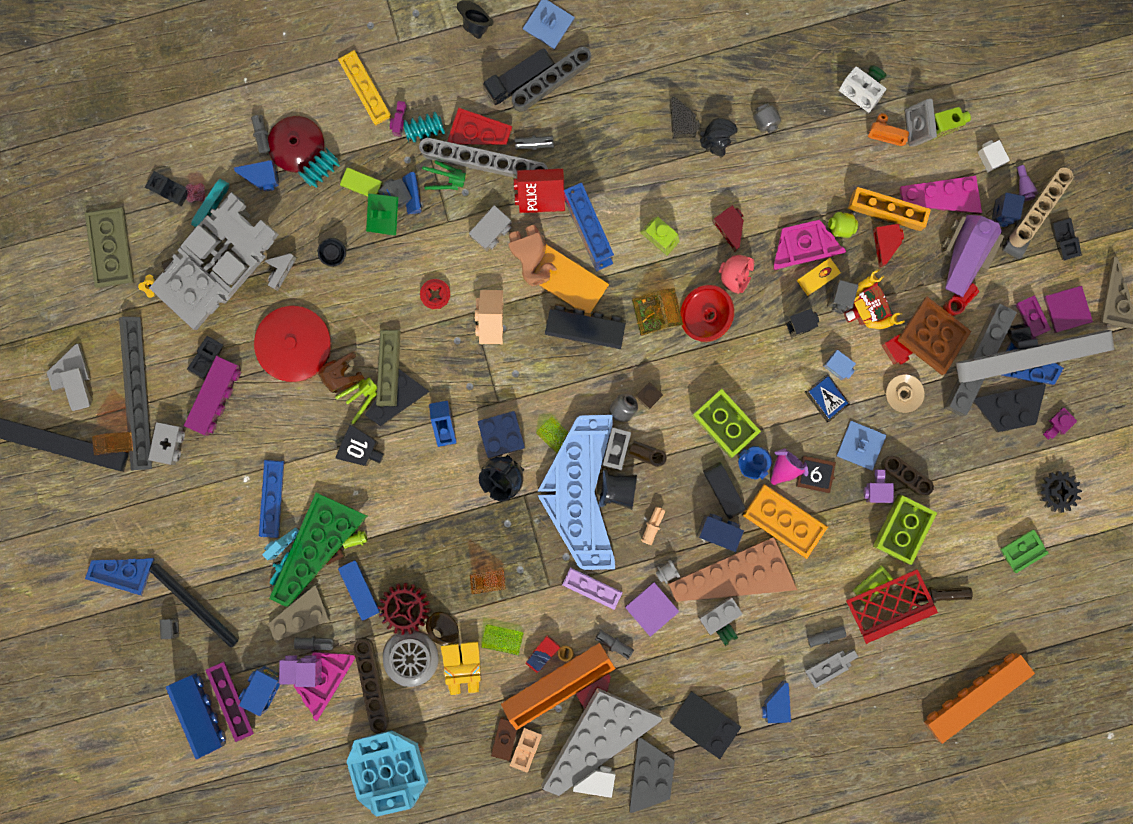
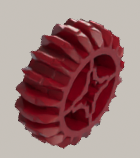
(399, 600)

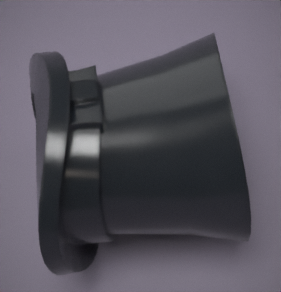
(618, 490)

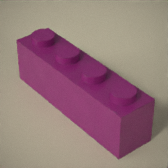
(212, 396)
(229, 701)

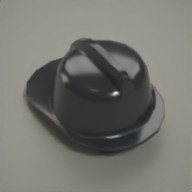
(474, 18)

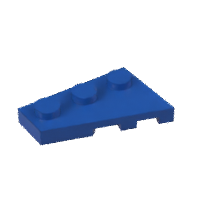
(1043, 374)
(125, 575)

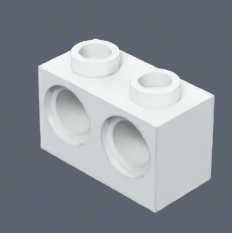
(862, 89)

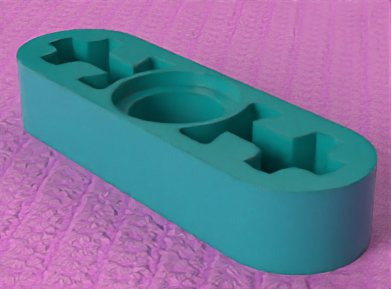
(211, 201)

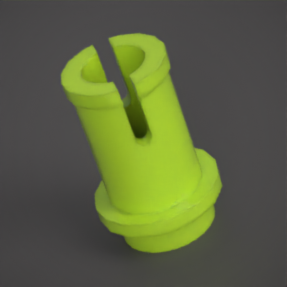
(356, 539)

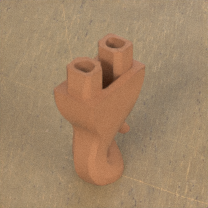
(530, 253)

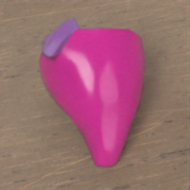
(787, 467)

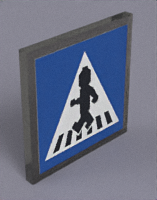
(827, 398)

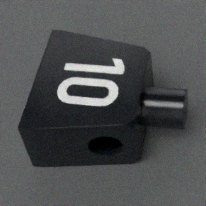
(359, 448)

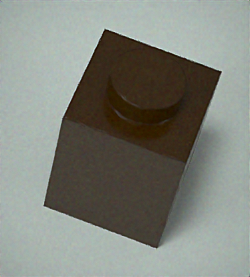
(649, 395)

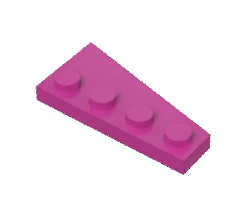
(950, 194)

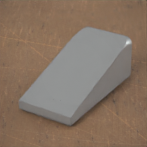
(76, 389)

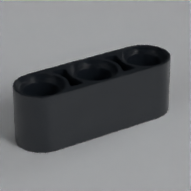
(724, 490)

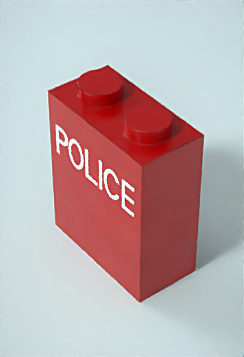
(540, 190)

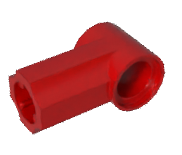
(961, 302)

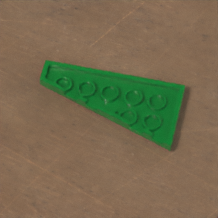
(319, 538)

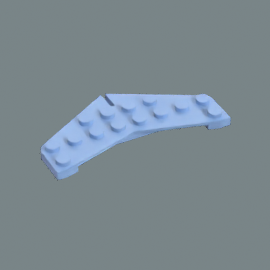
(575, 504)

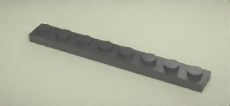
(135, 392)

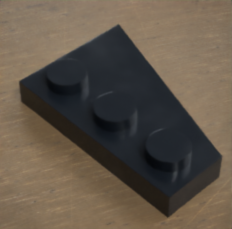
(408, 393)

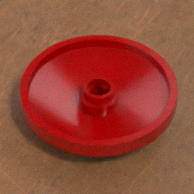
(292, 343)

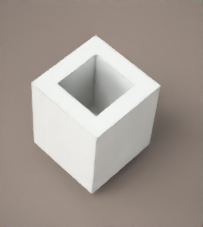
(993, 155)

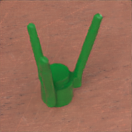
(456, 177)

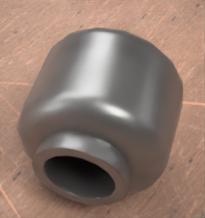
(767, 118)
(624, 407)

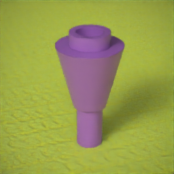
(1026, 187)

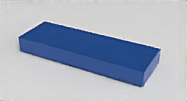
(359, 590)

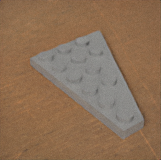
(599, 734)

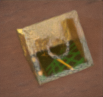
(657, 311)

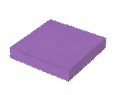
(652, 609)

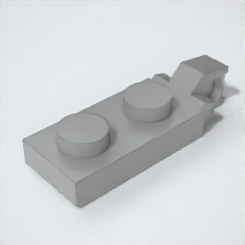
(830, 667)

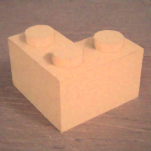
(489, 317)

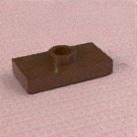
(504, 740)

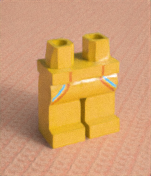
(462, 672)

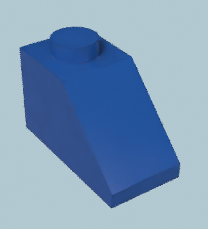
(261, 175)
(442, 423)
(777, 705)

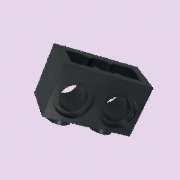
(802, 322)

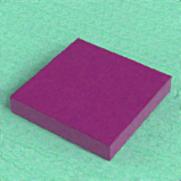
(1068, 309)

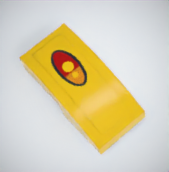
(818, 276)

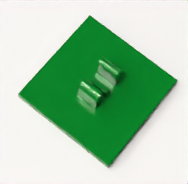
(382, 214)

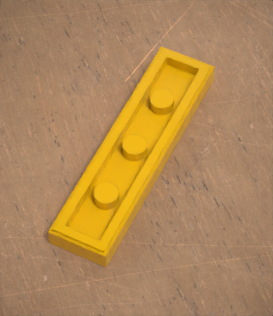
(364, 87)

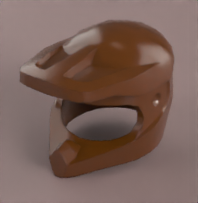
(333, 374)

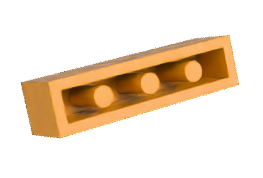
(889, 209)

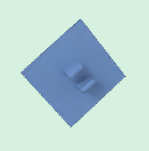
(548, 23)
(861, 445)

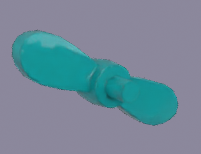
(278, 568)

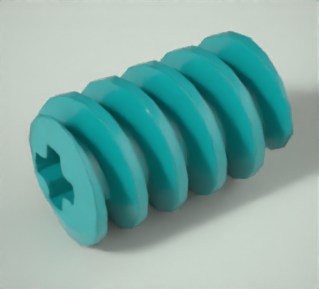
(423, 127)
(319, 168)

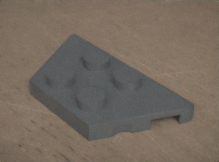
(651, 776)

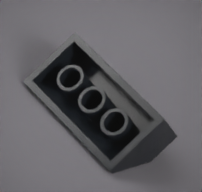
(585, 327)

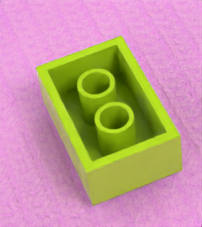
(726, 423)
(904, 529)

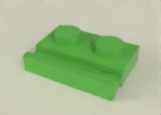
(1024, 551)

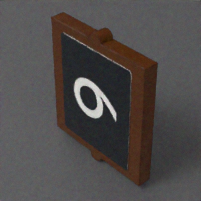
(819, 475)

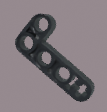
(507, 84)

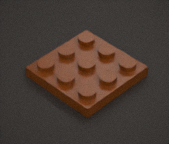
(934, 335)

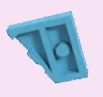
(274, 548)

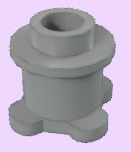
(667, 572)

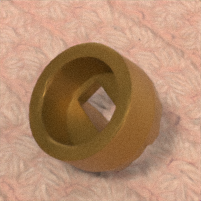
(562, 653)

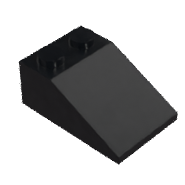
(705, 725)

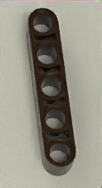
(369, 695)

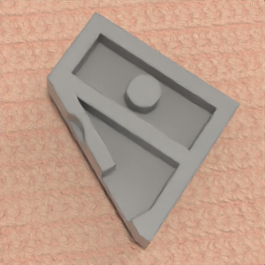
(72, 359)

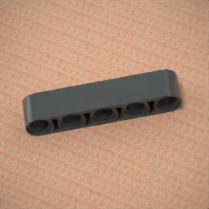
(556, 71)

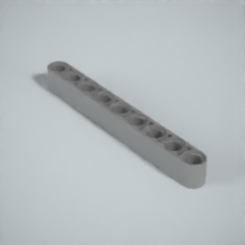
(1033, 357)

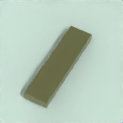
(388, 368)

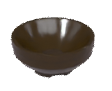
(445, 625)

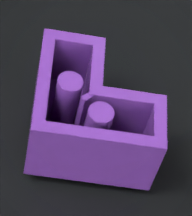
(301, 672)

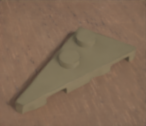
(1117, 305)

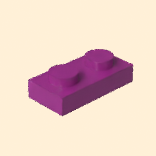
(1033, 316)

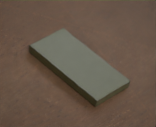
(109, 247)

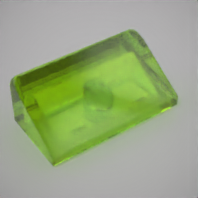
(552, 434)
(502, 639)

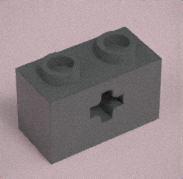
(842, 296)

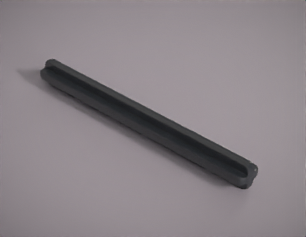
(186, 598)

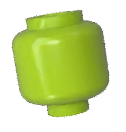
(843, 224)

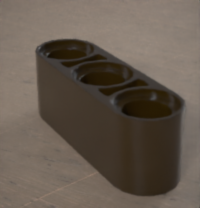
(916, 477)

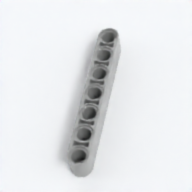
(476, 154)

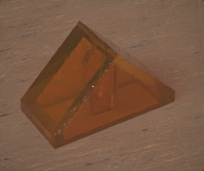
(112, 443)

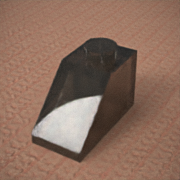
(683, 120)

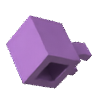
(879, 491)

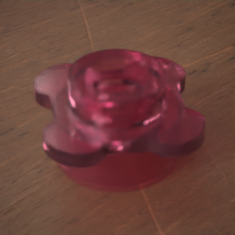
(200, 192)

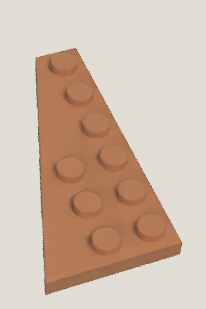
(745, 573)

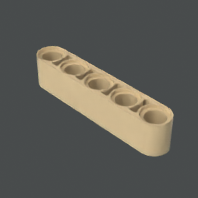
(1047, 201)

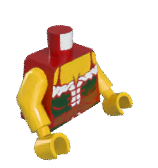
(871, 306)

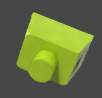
(661, 235)

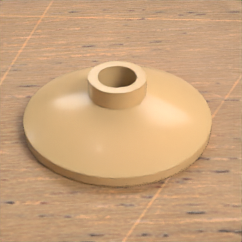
(914, 391)

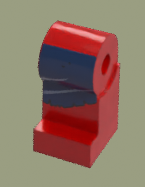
(542, 654)

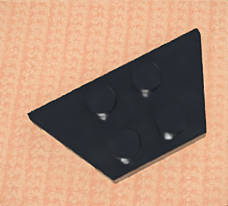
(1012, 408)

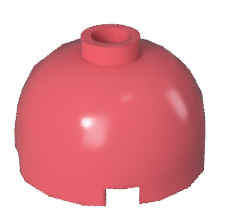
(736, 272)

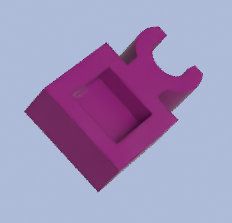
(396, 123)

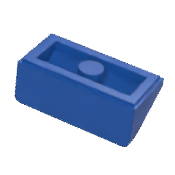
(411, 184)

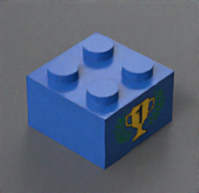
(261, 690)

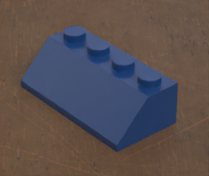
(196, 715)

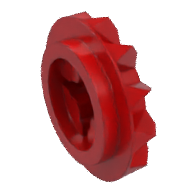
(425, 294)

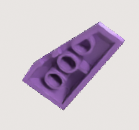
(970, 251)

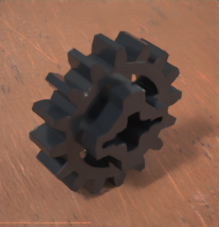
(1060, 500)

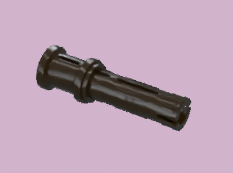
(944, 594)

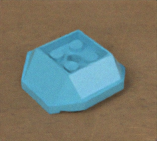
(373, 783)

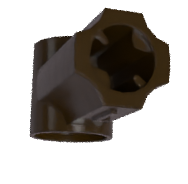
(645, 453)

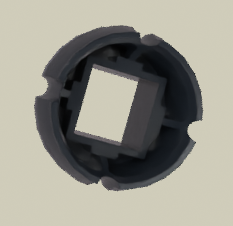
(501, 478)

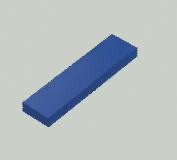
(271, 499)

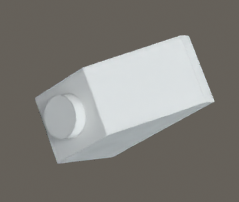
(598, 782)

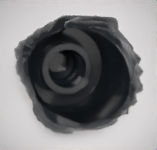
(717, 136)

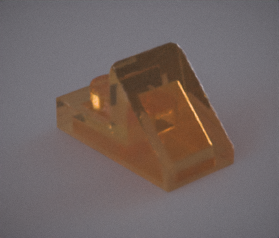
(487, 581)

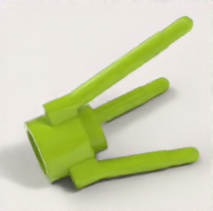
(366, 388)

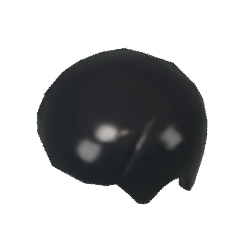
(331, 252)

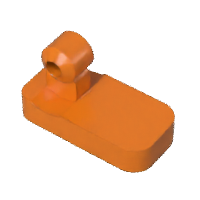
(886, 133)

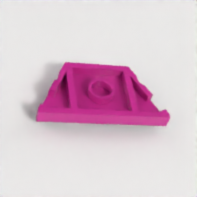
(805, 244)
(333, 671)

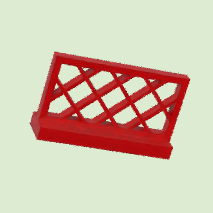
(900, 621)

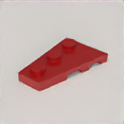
(478, 130)

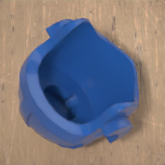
(755, 462)

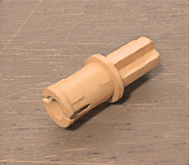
(653, 525)

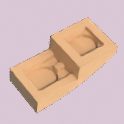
(525, 750)

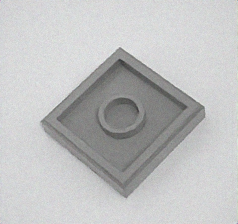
(921, 122)

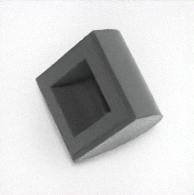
(169, 628)

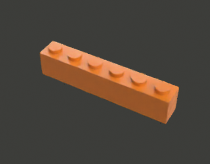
(557, 686)
(979, 697)

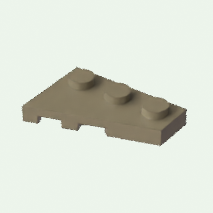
(299, 616)

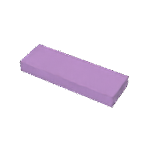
(592, 588)

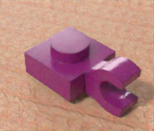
(1061, 423)

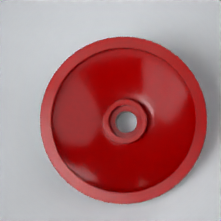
(700, 306)

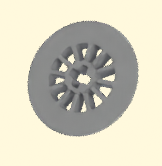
(431, 657)

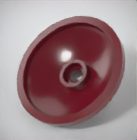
(295, 156)

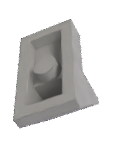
(283, 265)

